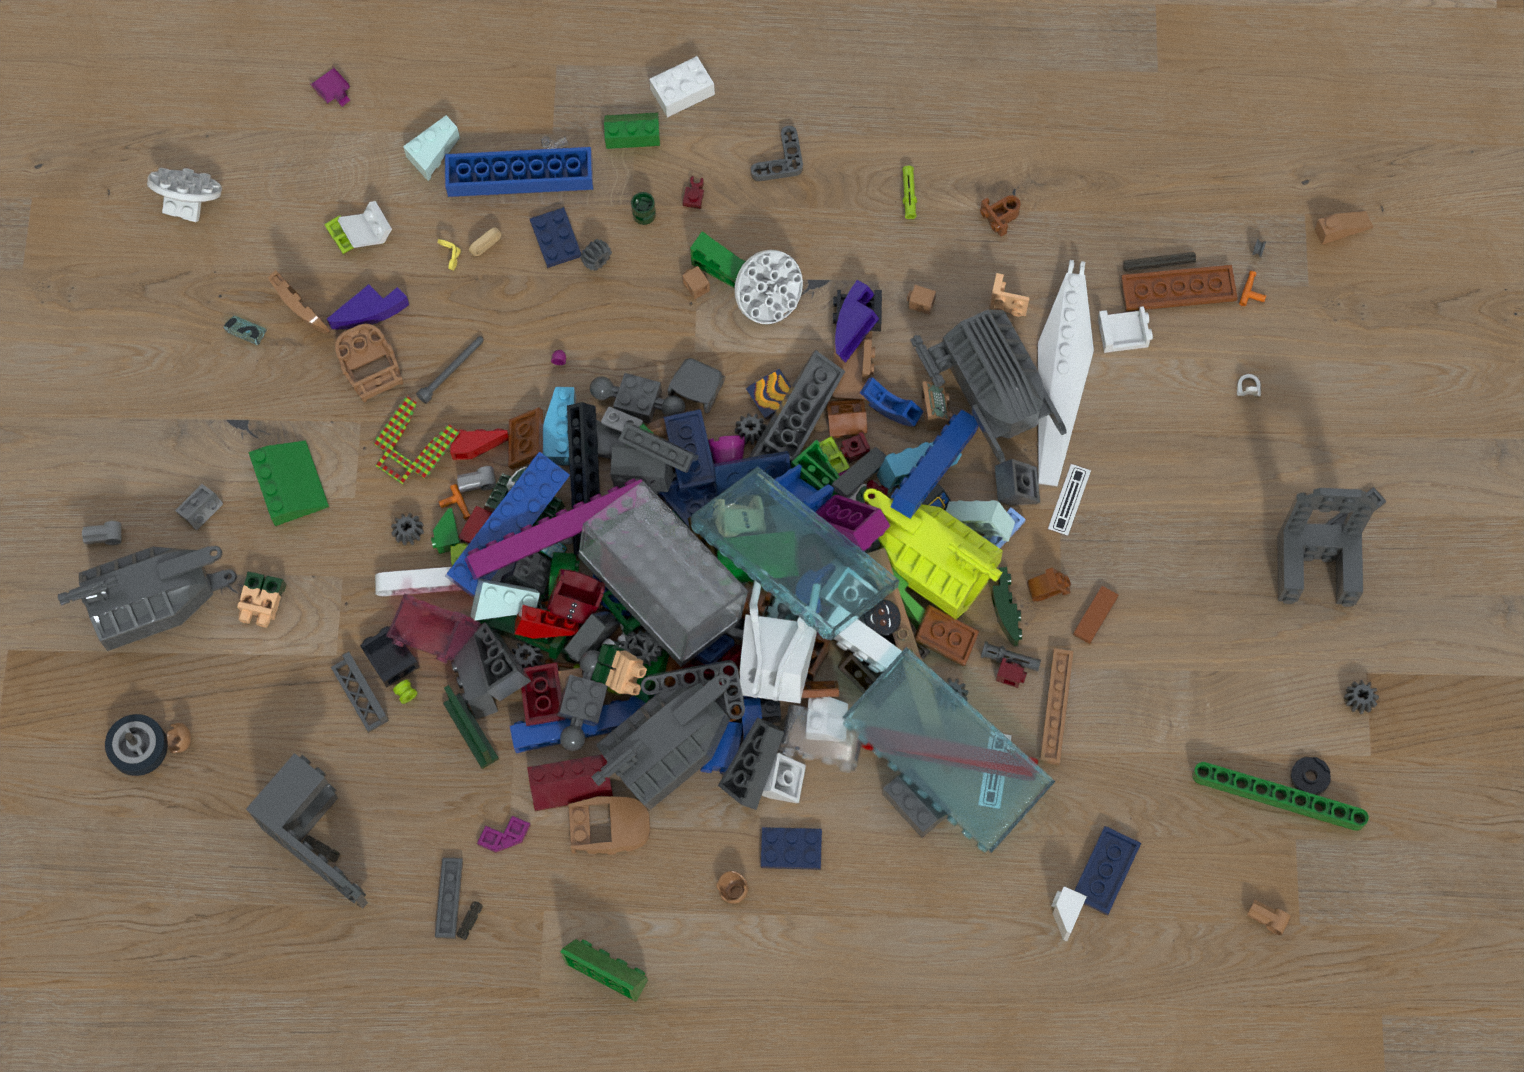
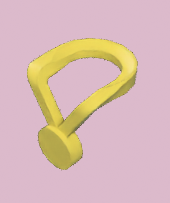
(453, 262)

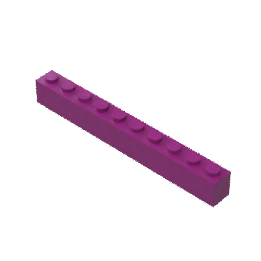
(540, 536)

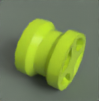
(405, 691)

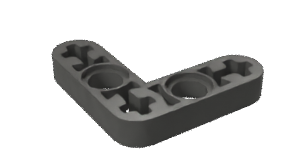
(785, 164)

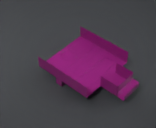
(332, 87)

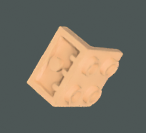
(1010, 303)

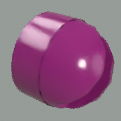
(558, 357)

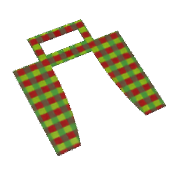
(427, 458)

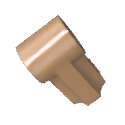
(1274, 919)

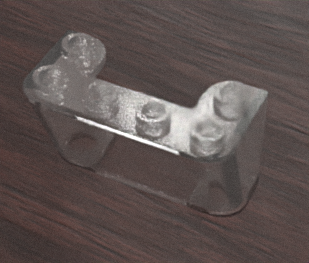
(820, 737)

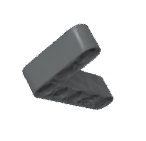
(698, 671)

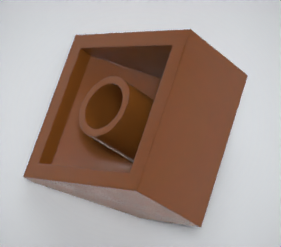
(846, 418)

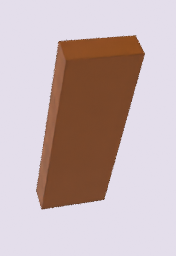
(1095, 614)

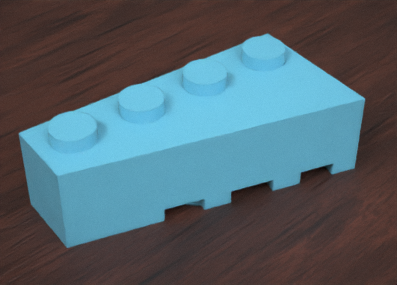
(556, 426)
(899, 465)

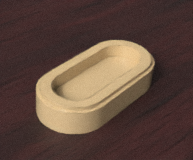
(485, 242)

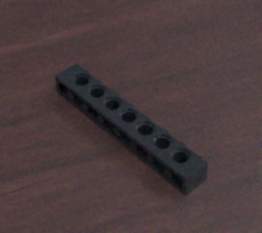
(582, 456)

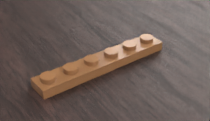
(1056, 706)

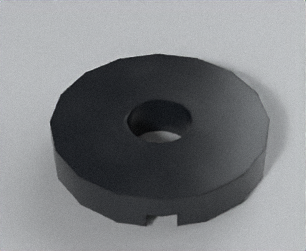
(1315, 765)

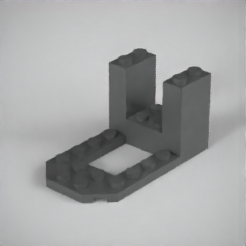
(1324, 542)
(291, 808)

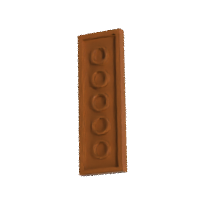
(1179, 288)

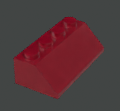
(567, 782)

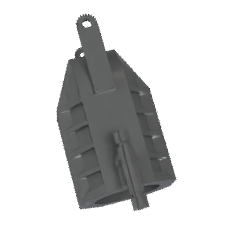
(993, 375)
(146, 592)
(667, 740)

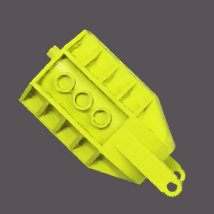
(937, 554)

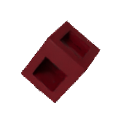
(854, 454)
(1011, 674)

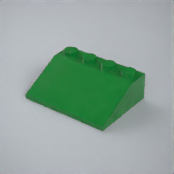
(288, 481)
(604, 969)

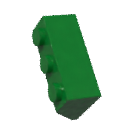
(632, 130)

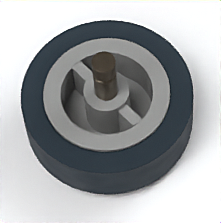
(136, 745)

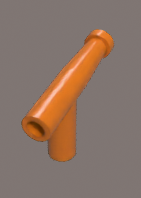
(1247, 293)
(457, 497)

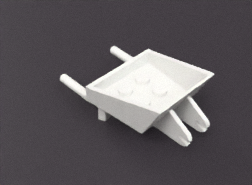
(774, 655)

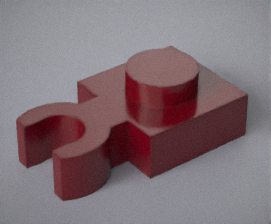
(694, 196)

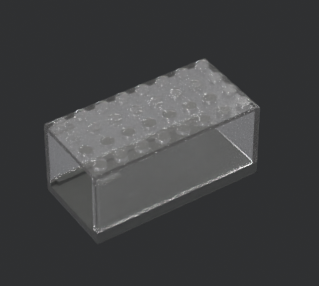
(662, 573)

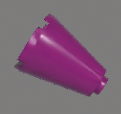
(727, 448)

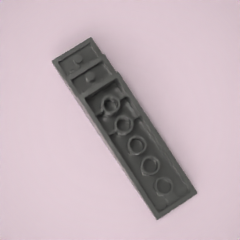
(800, 408)

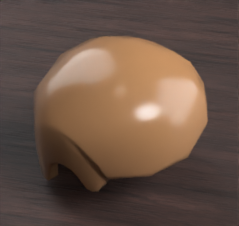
(658, 428)
(178, 738)
(732, 887)

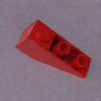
(474, 443)
(542, 624)

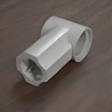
(482, 479)
(108, 533)

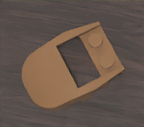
(293, 299)
(360, 347)
(628, 825)

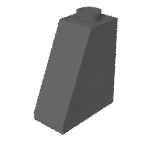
(592, 634)

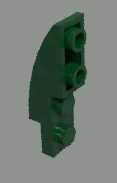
(1006, 613)

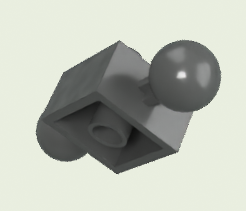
(637, 397)
(581, 702)

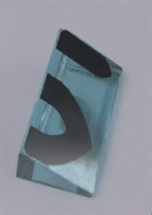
(245, 329)

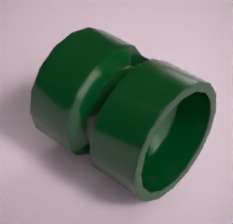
(643, 208)

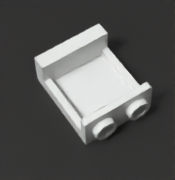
(1124, 330)

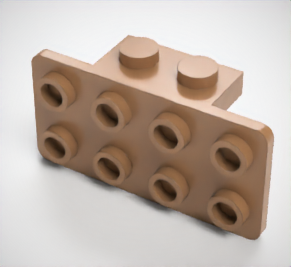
(857, 370)

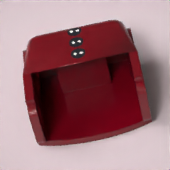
(575, 596)

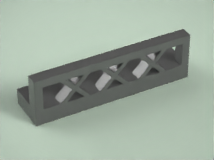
(657, 447)
(363, 685)

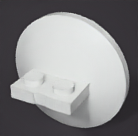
(183, 191)
(768, 286)

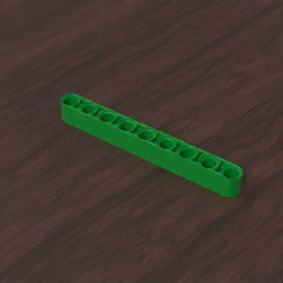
(1289, 794)

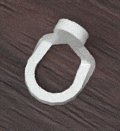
(1256, 391)

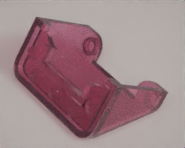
(431, 628)

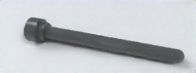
(425, 393)

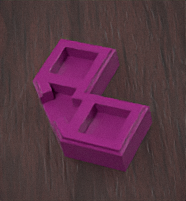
(498, 841)

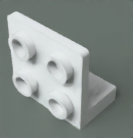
(366, 228)

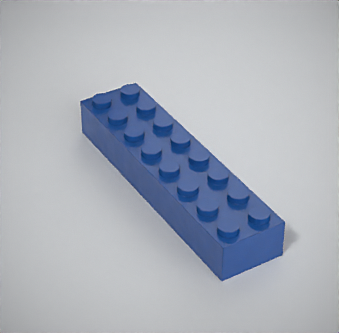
(519, 171)
(516, 510)

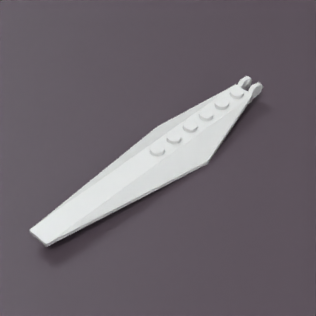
(1063, 363)

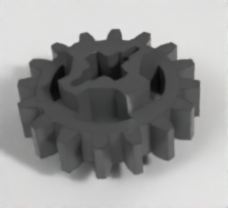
(642, 646)

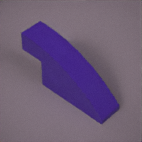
(367, 308)
(854, 320)

